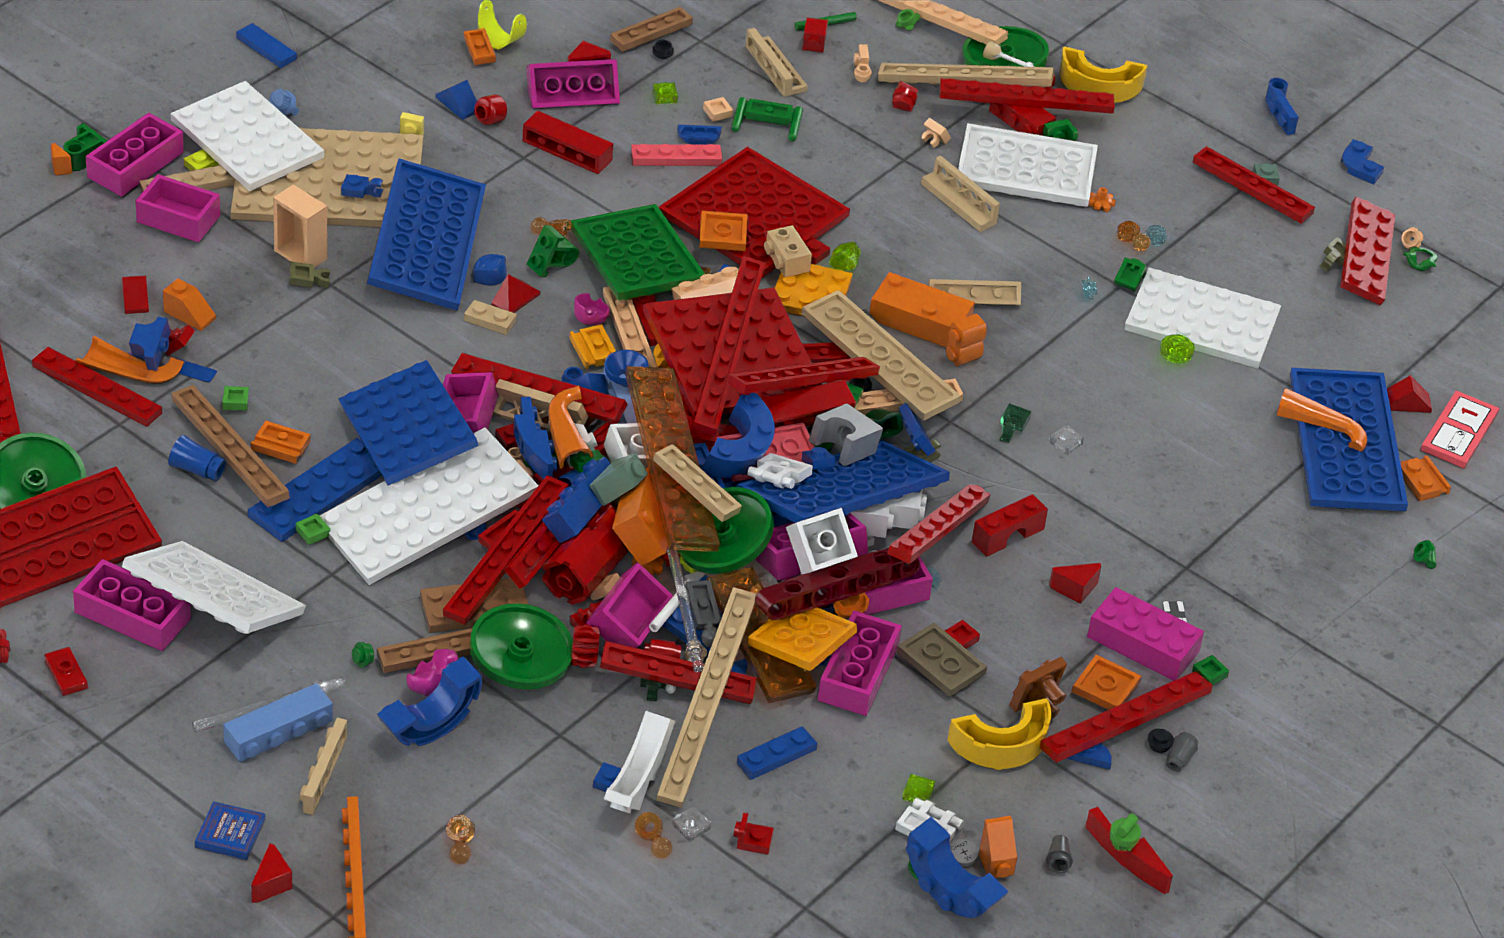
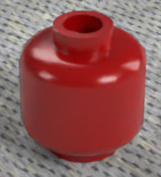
(490, 109)

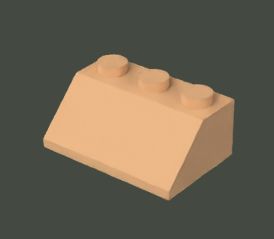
(707, 285)

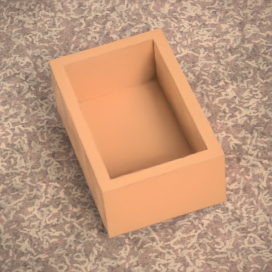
(300, 226)

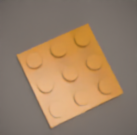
(810, 286)
(803, 637)

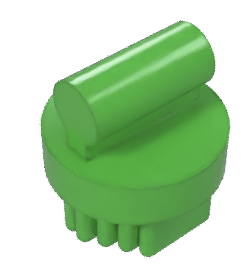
(1125, 833)

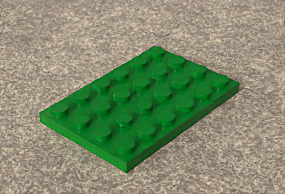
(636, 251)

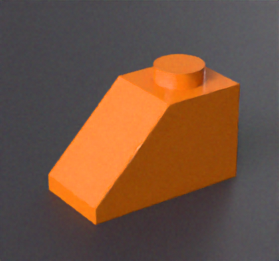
(187, 304)
(998, 847)

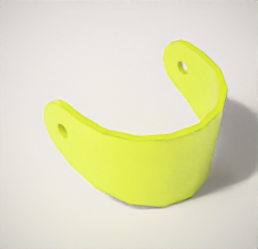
(496, 35)

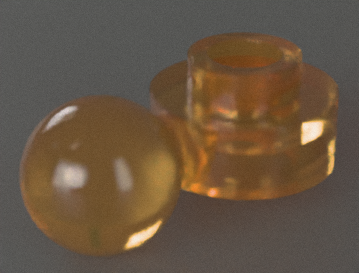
(560, 225)
(1130, 232)
(661, 846)
(460, 851)

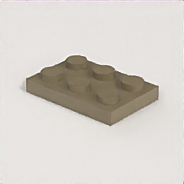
(941, 659)

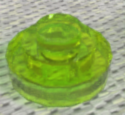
(845, 256)
(1177, 348)

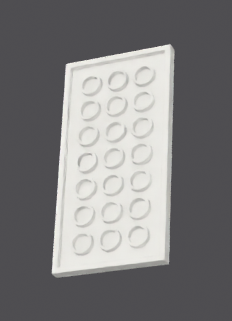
(426, 510)

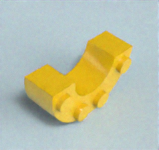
(1079, 74)
(1002, 746)

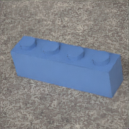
(278, 722)

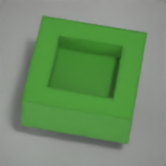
(235, 398)
(313, 529)

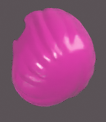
(429, 674)

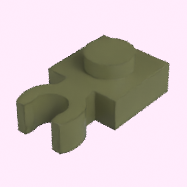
(305, 275)

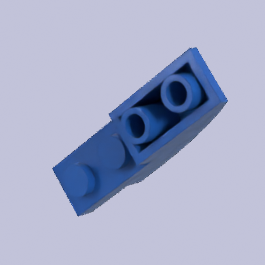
(533, 441)

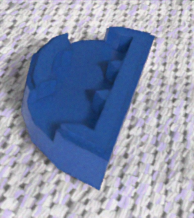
(699, 134)
(1095, 755)

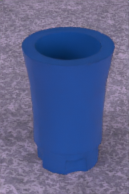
(196, 459)

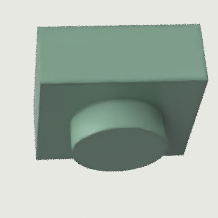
(1267, 171)

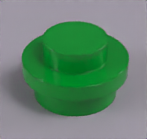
(363, 654)

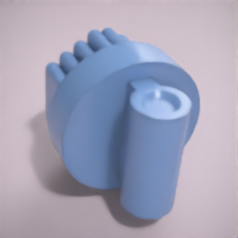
(284, 102)

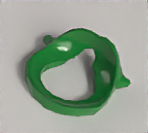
(1425, 264)

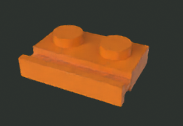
(280, 442)
(1424, 478)

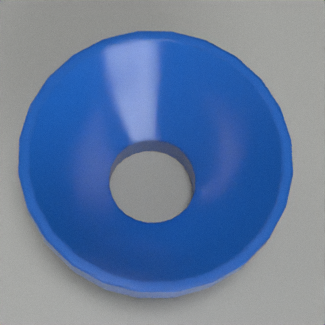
(619, 360)

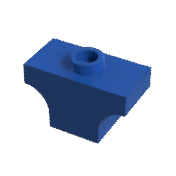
(150, 341)

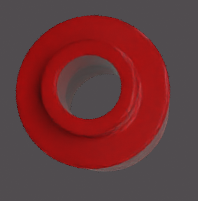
(663, 647)

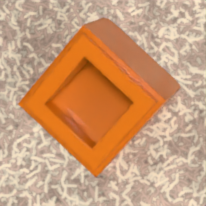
(60, 160)

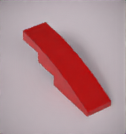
(1141, 859)

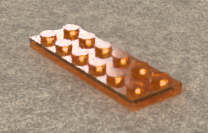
(776, 677)

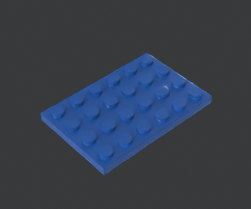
(408, 422)

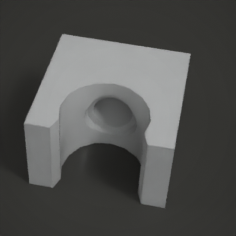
(850, 430)

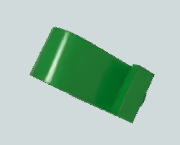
(82, 145)
(551, 251)

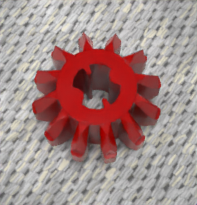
(585, 646)

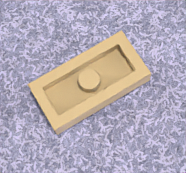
(490, 317)

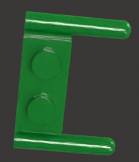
(768, 112)

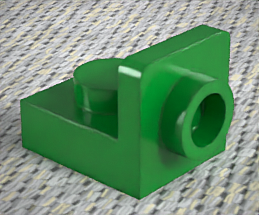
(1061, 129)
(1130, 273)

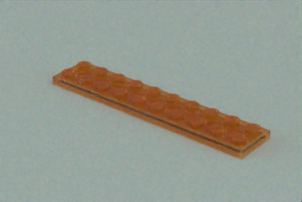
(661, 424)

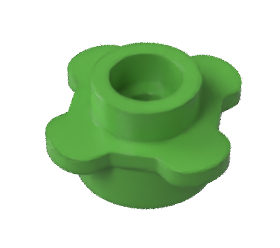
(907, 19)

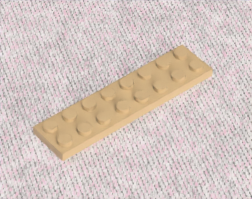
(899, 369)

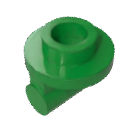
(1426, 553)

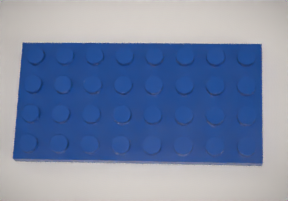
(427, 234)
(1340, 474)
(852, 487)

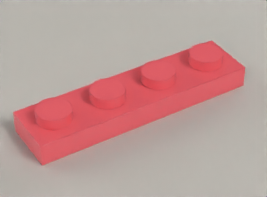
(676, 155)

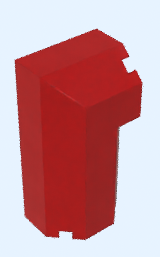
(585, 558)

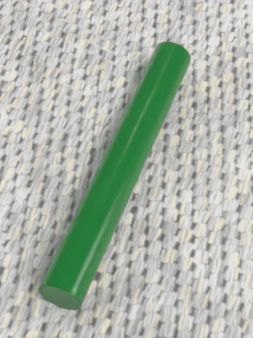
(831, 20)

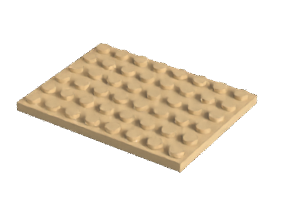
(345, 153)

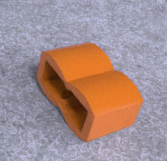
(966, 339)

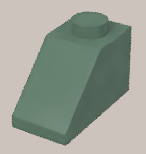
(618, 478)

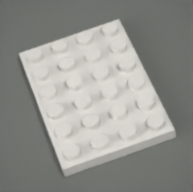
(247, 135)
(1028, 164)
(1210, 316)
(213, 586)

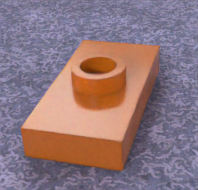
(479, 46)

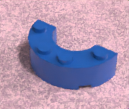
(757, 431)
(439, 711)
(945, 878)

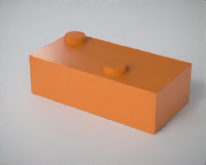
(918, 308)
(640, 522)

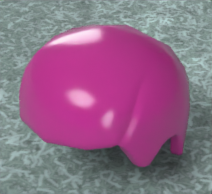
(590, 311)

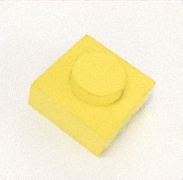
(411, 124)

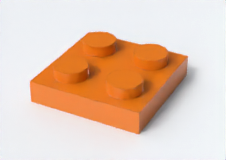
(723, 231)
(1106, 683)

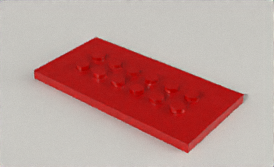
(69, 533)

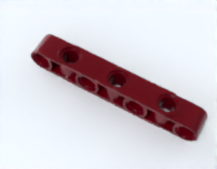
(833, 584)

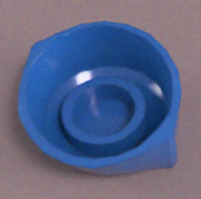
(490, 269)

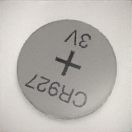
(964, 852)

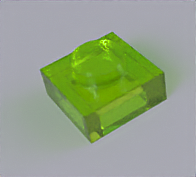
(665, 93)
(918, 788)

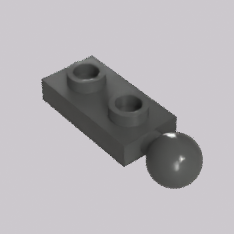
(703, 609)

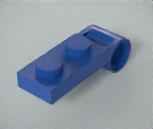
(1280, 106)

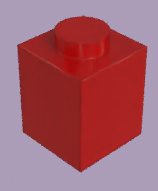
(815, 35)

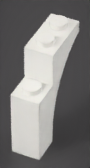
(896, 512)
(642, 763)

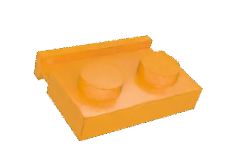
(592, 345)

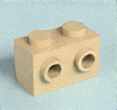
(788, 251)

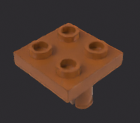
(1041, 684)

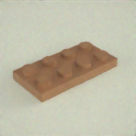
(436, 598)

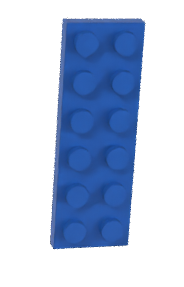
(318, 490)

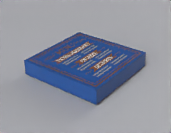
(230, 830)

